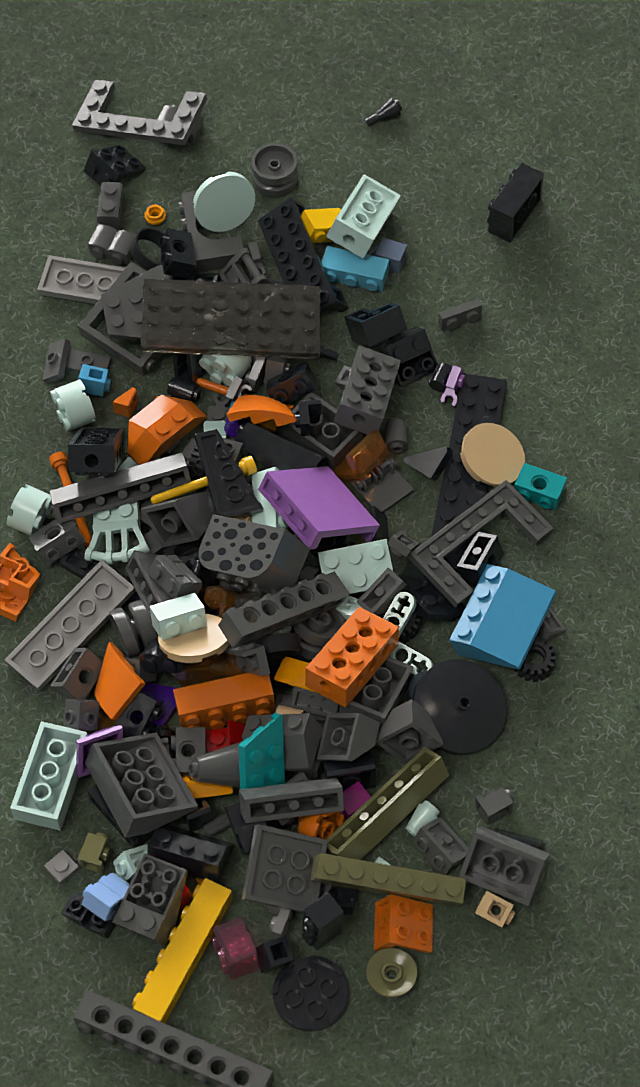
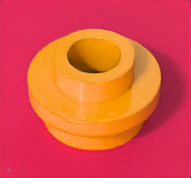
(155, 210)

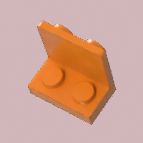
(403, 924)

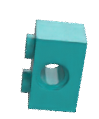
(533, 477)

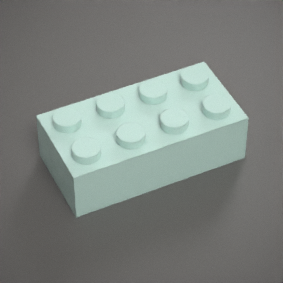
(48, 777)

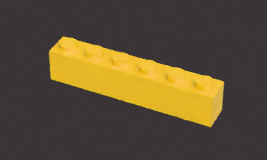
(184, 951)

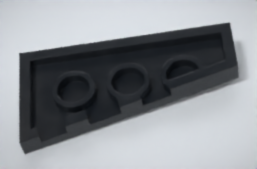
(227, 486)

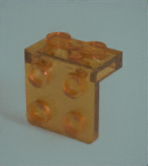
(363, 458)

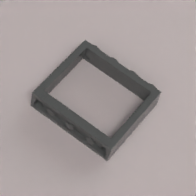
(93, 319)

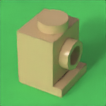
(487, 902)

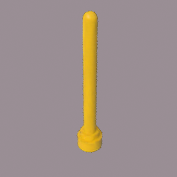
(247, 467)

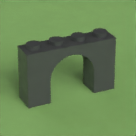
(209, 253)

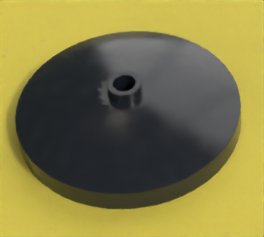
(484, 703)

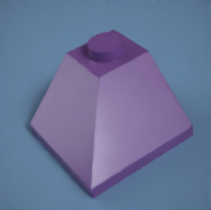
(85, 743)

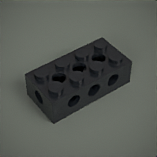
(96, 450)

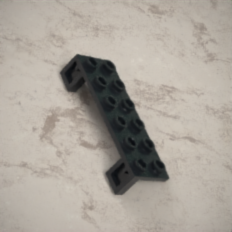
(296, 253)

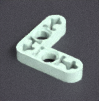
(403, 621)

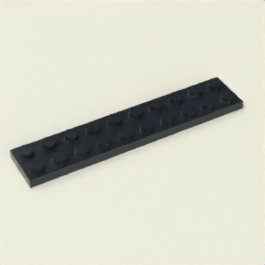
(478, 403)

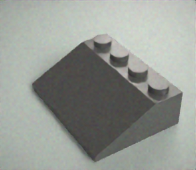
(139, 783)

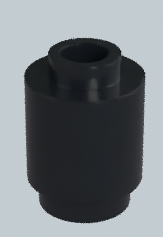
(184, 389)

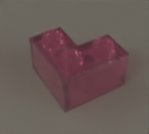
(236, 949)

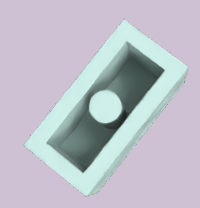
(178, 616)

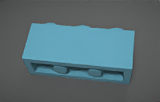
(354, 270)

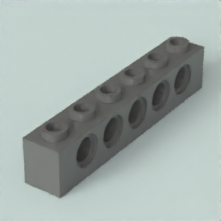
(282, 609)

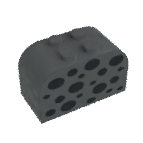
(252, 555)

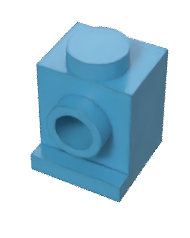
(94, 380)

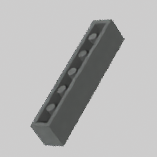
(119, 488)

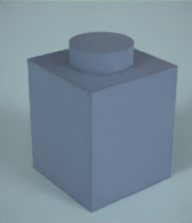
(394, 251)

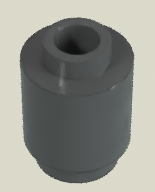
(396, 435)

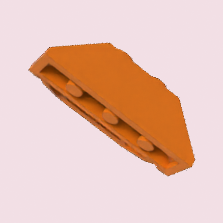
(160, 427)

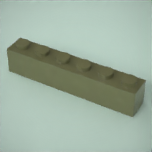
(388, 806)
(388, 879)

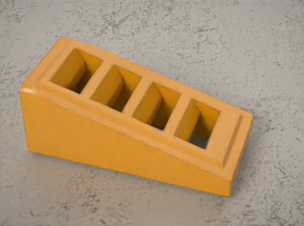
(202, 790)

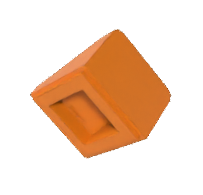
(126, 403)

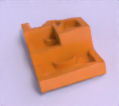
(260, 410)
(16, 583)
(116, 683)

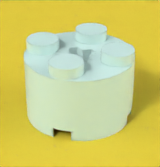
(224, 367)
(73, 405)
(30, 510)

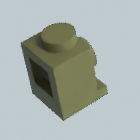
(94, 852)

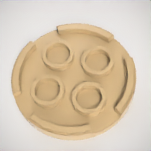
(492, 454)
(196, 644)

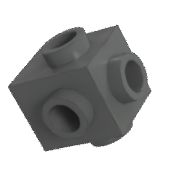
(81, 714)

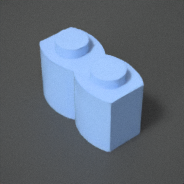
(105, 896)

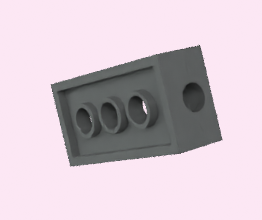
(364, 413)

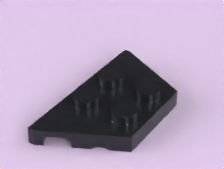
(429, 600)

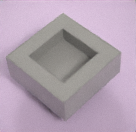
(61, 867)

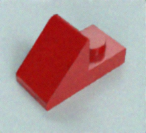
(224, 737)

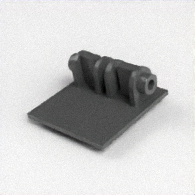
(383, 486)

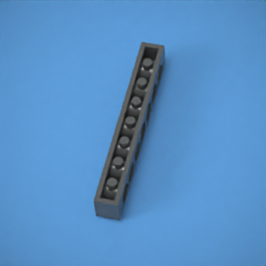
(94, 1006)

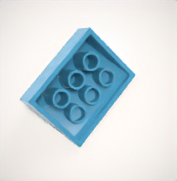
(502, 618)

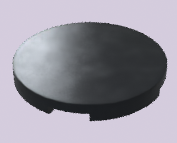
(310, 993)

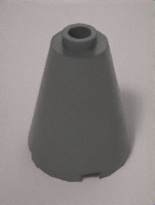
(217, 767)

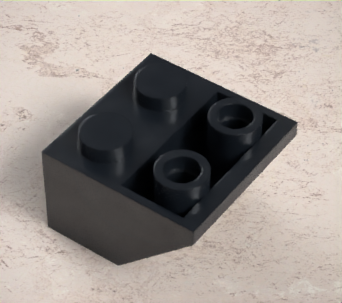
(414, 352)

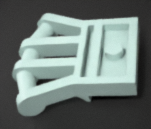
(113, 521)

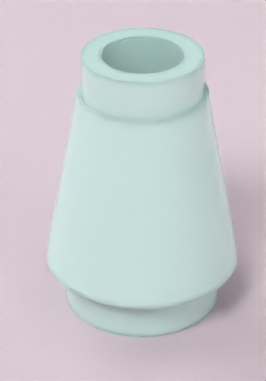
(423, 815)

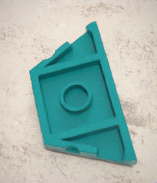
(263, 756)

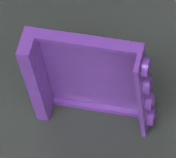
(316, 504)

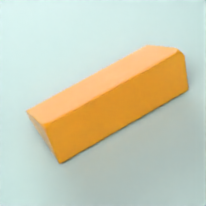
(292, 673)

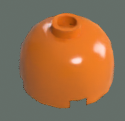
(320, 825)

